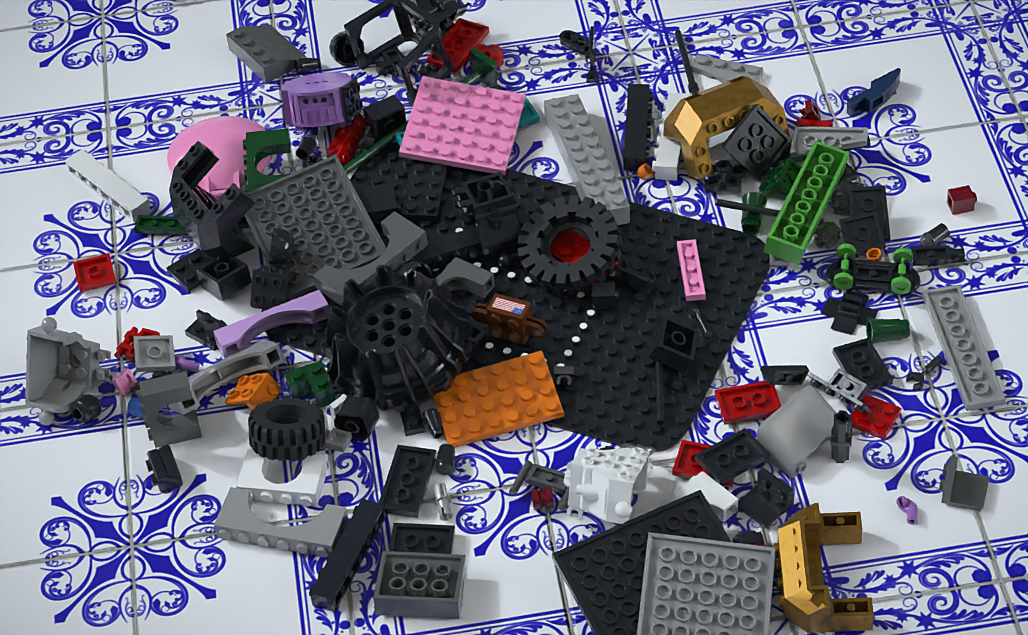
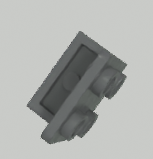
(962, 487)

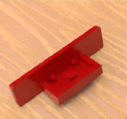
(346, 140)

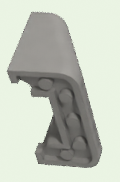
(796, 430)

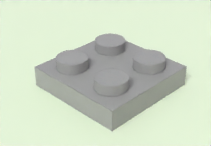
(154, 353)

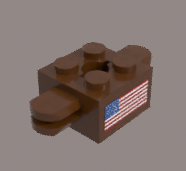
(509, 319)

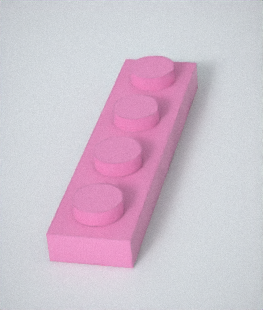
(691, 270)

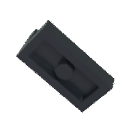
(784, 374)

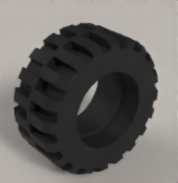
(286, 429)

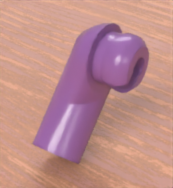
(909, 508)

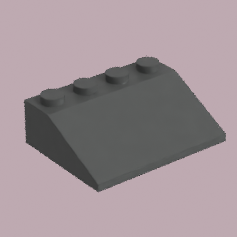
(263, 51)
(420, 585)

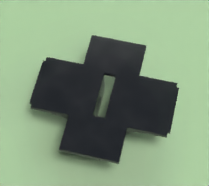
(848, 311)

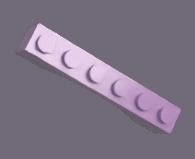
(305, 309)

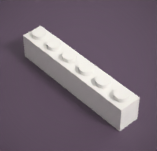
(669, 151)
(108, 185)

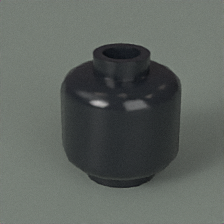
(86, 408)

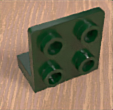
(781, 177)

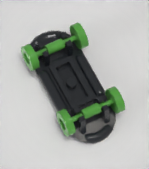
(873, 275)

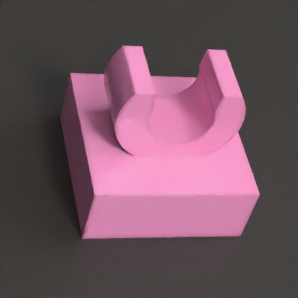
(124, 381)

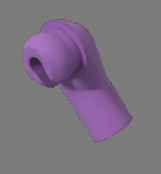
(182, 363)

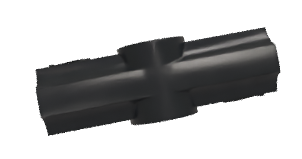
(841, 436)

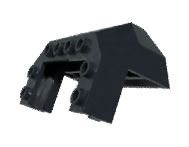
(206, 220)

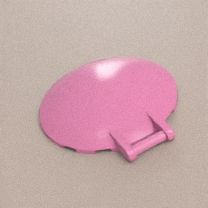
(225, 138)

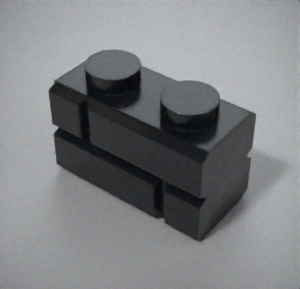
(164, 468)

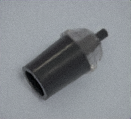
(307, 146)
(934, 236)

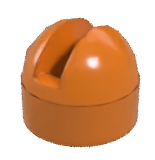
(644, 171)
(874, 254)

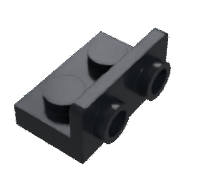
(202, 329)

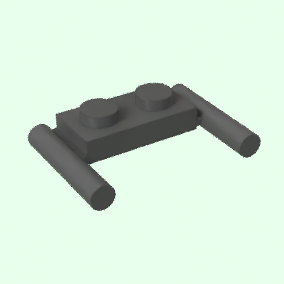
(543, 478)

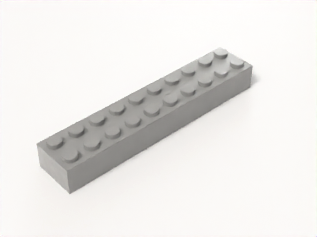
(585, 155)

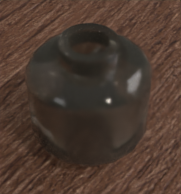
(827, 235)

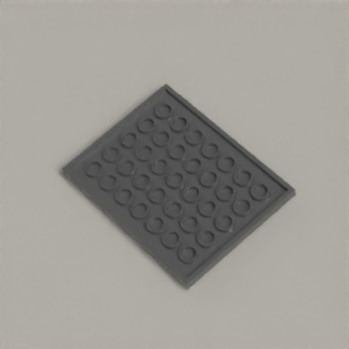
(322, 216)

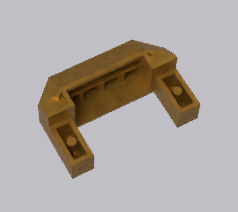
(801, 574)

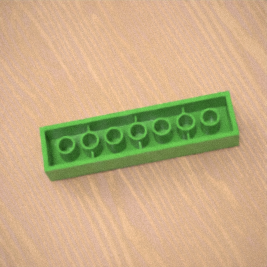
(806, 202)

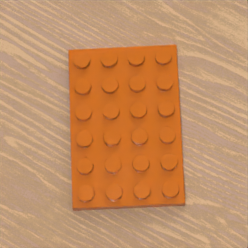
(498, 400)

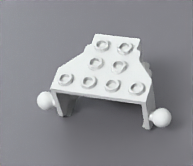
(606, 480)

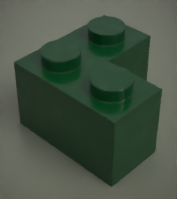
(313, 381)

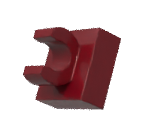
(810, 111)

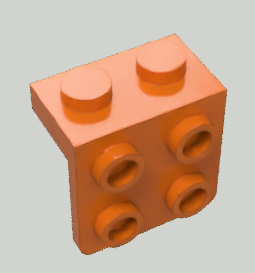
(253, 390)

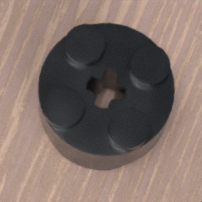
(357, 417)

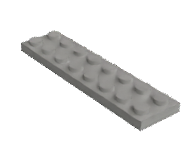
(963, 347)

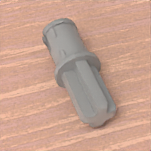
(442, 501)

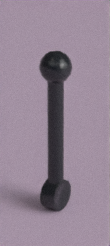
(707, 335)

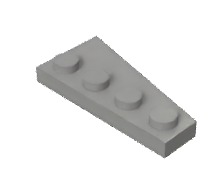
(724, 69)
(834, 136)

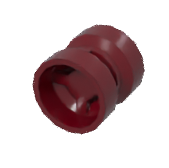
(543, 498)

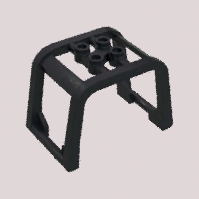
(426, 36)

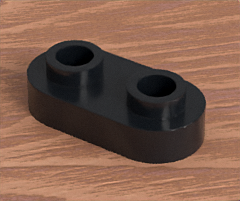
(574, 41)

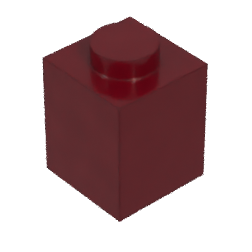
(961, 199)

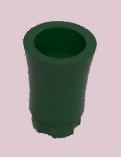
(751, 221)
(886, 329)

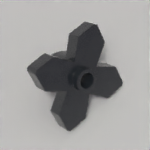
(725, 177)

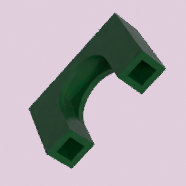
(258, 146)

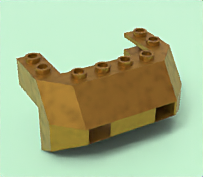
(714, 113)

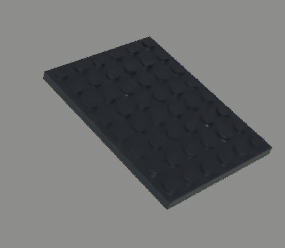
(609, 567)

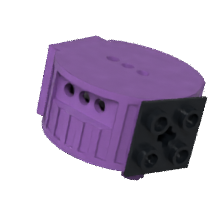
(321, 100)

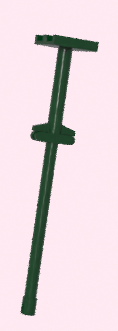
(482, 70)

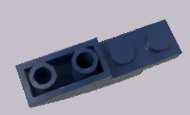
(879, 93)

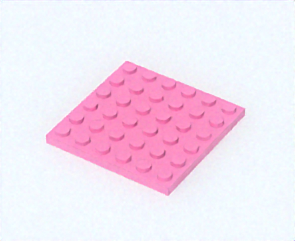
(462, 125)

